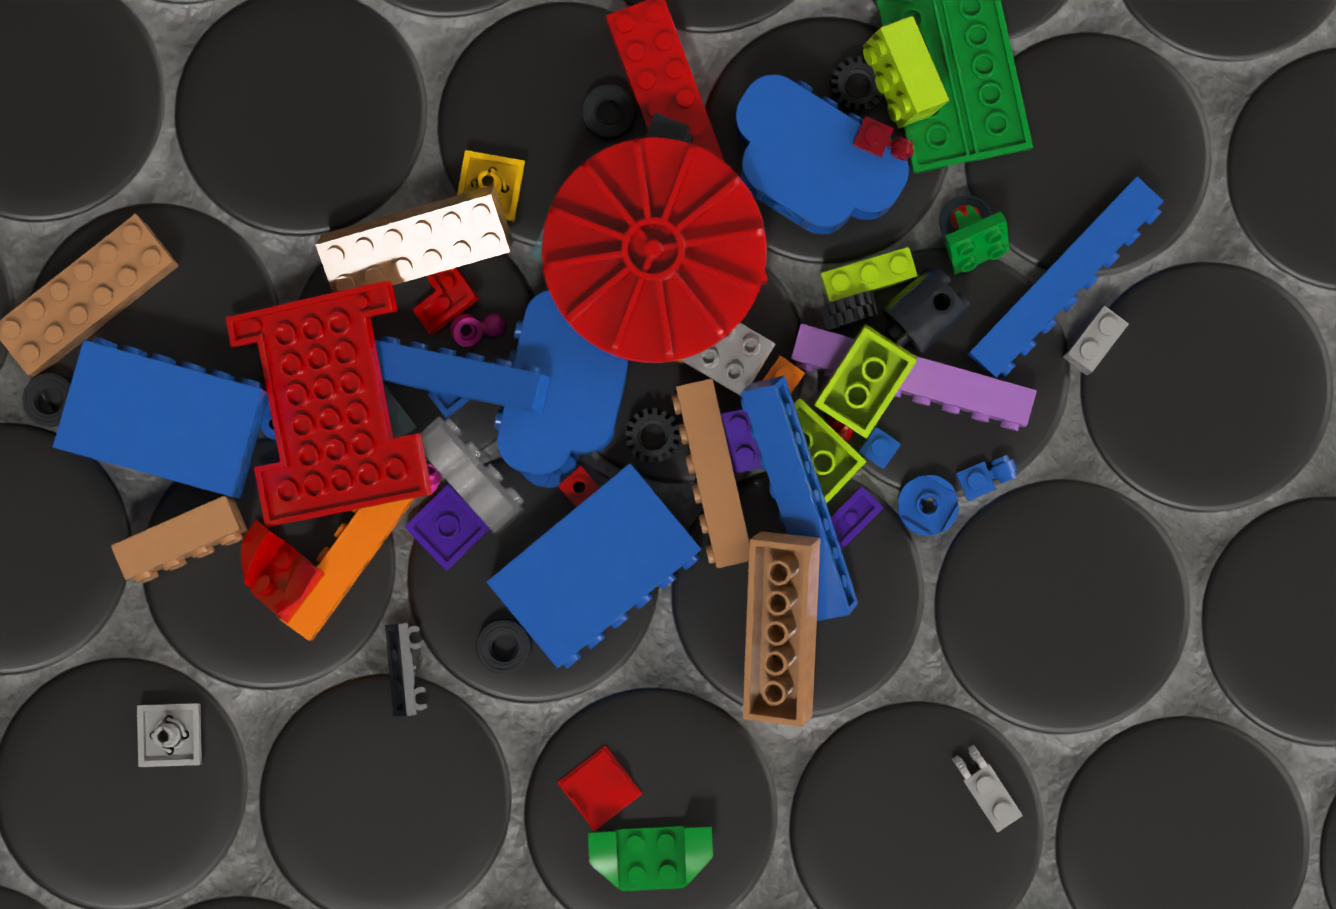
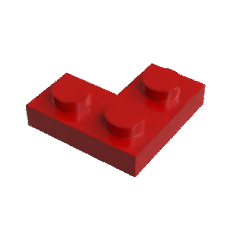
(451, 298)

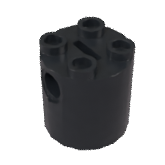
(914, 316)

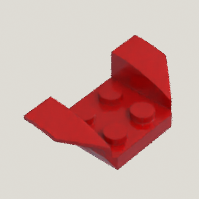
(277, 572)

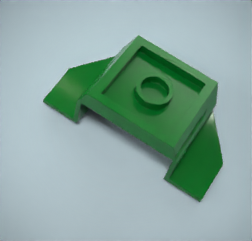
(651, 856)

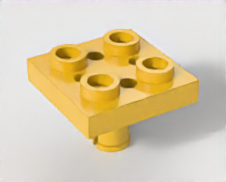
(508, 173)

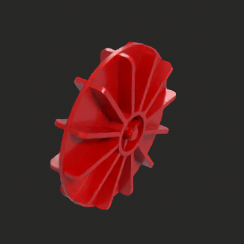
(654, 250)

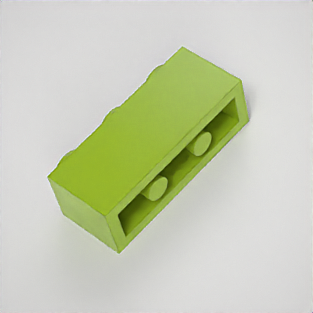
(869, 275)

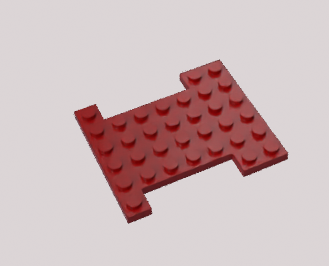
(329, 408)

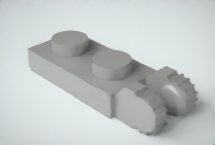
(988, 791)

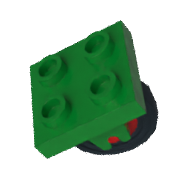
(972, 233)

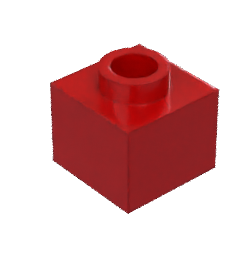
(579, 475)

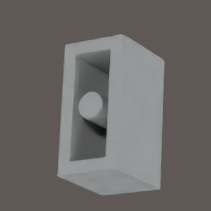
(1095, 340)

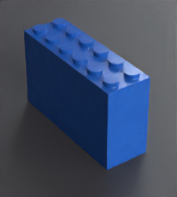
(162, 417)
(595, 567)

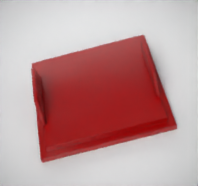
(599, 788)

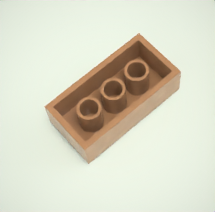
(180, 538)

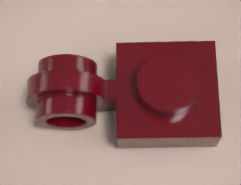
(874, 138)

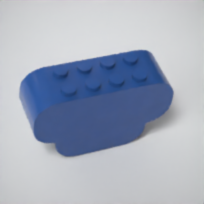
(804, 158)
(580, 398)

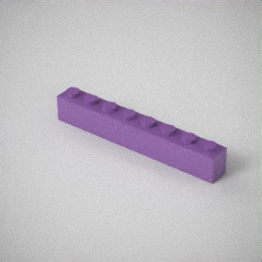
(927, 381)

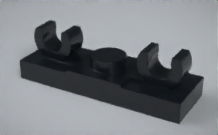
(402, 669)

